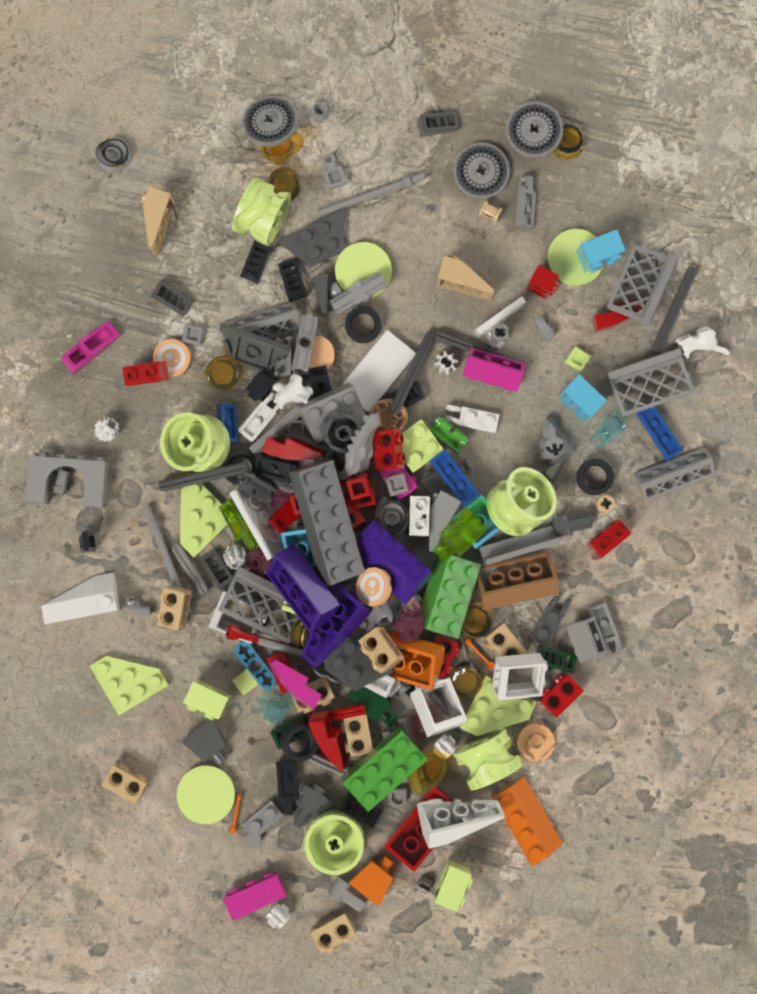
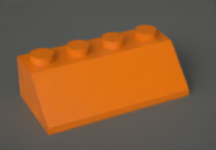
(420, 663)
(527, 821)

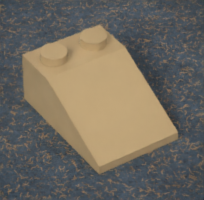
(157, 213)
(461, 278)

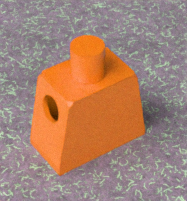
(373, 879)

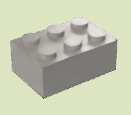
(316, 409)

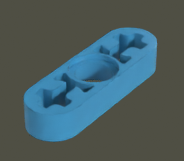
(257, 657)

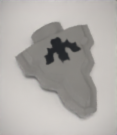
(552, 444)

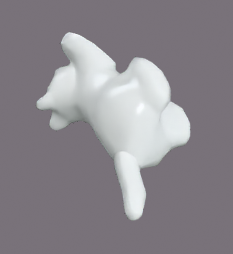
(702, 340)
(292, 392)

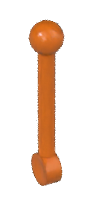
(468, 641)
(232, 829)

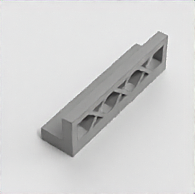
(262, 320)
(675, 470)
(518, 545)

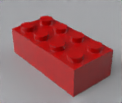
(407, 839)

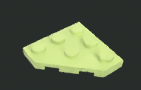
(199, 519)
(127, 681)
(491, 714)

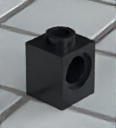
(319, 375)
(260, 387)

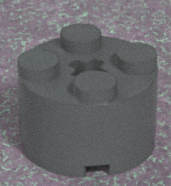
(333, 423)

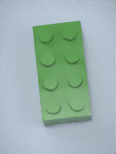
(448, 595)
(383, 768)

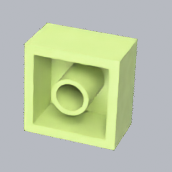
(419, 446)
(207, 700)
(452, 885)

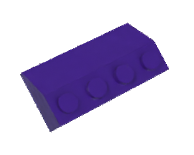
(383, 551)
(302, 588)

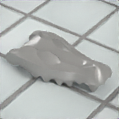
(361, 450)

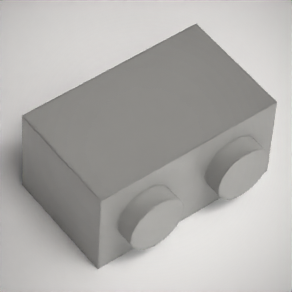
(587, 639)

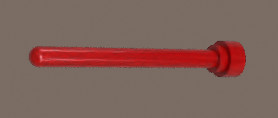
(234, 632)

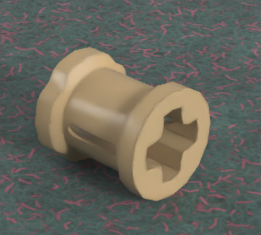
(490, 212)
(607, 498)

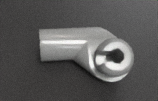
(136, 608)

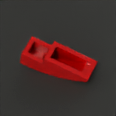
(612, 319)
(291, 449)
(329, 739)

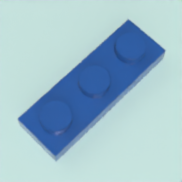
(659, 433)
(454, 478)

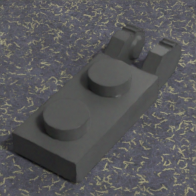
(549, 621)

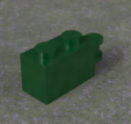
(374, 704)

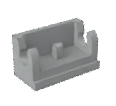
(283, 368)

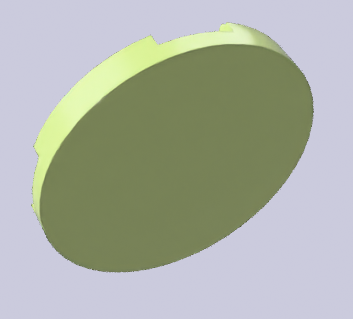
(564, 259)
(361, 262)
(205, 794)

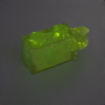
(237, 524)
(460, 535)

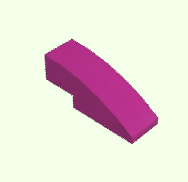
(90, 347)
(295, 684)

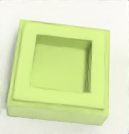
(577, 359)
(245, 682)

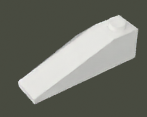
(87, 599)
(450, 821)

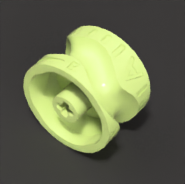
(261, 211)
(194, 442)
(521, 501)
(488, 759)
(326, 855)

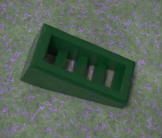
(571, 663)
(274, 733)

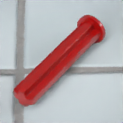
(345, 712)

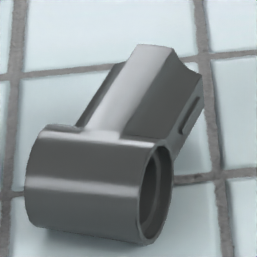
(567, 524)

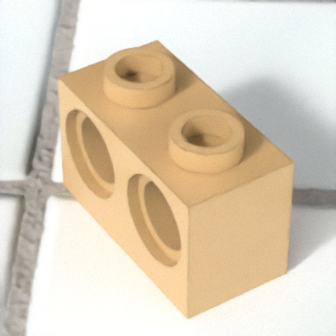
(178, 609)
(508, 642)
(384, 646)
(315, 684)
(362, 734)
(123, 788)
(330, 927)

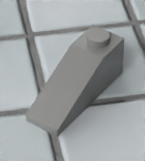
(441, 513)

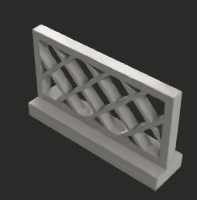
(659, 286)
(644, 367)
(278, 429)
(266, 589)

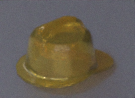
(281, 153)
(429, 773)

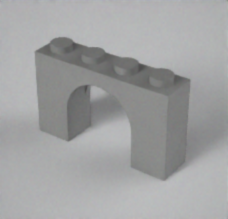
(43, 468)

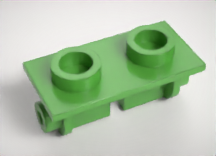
(454, 440)

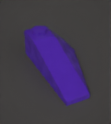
(338, 628)

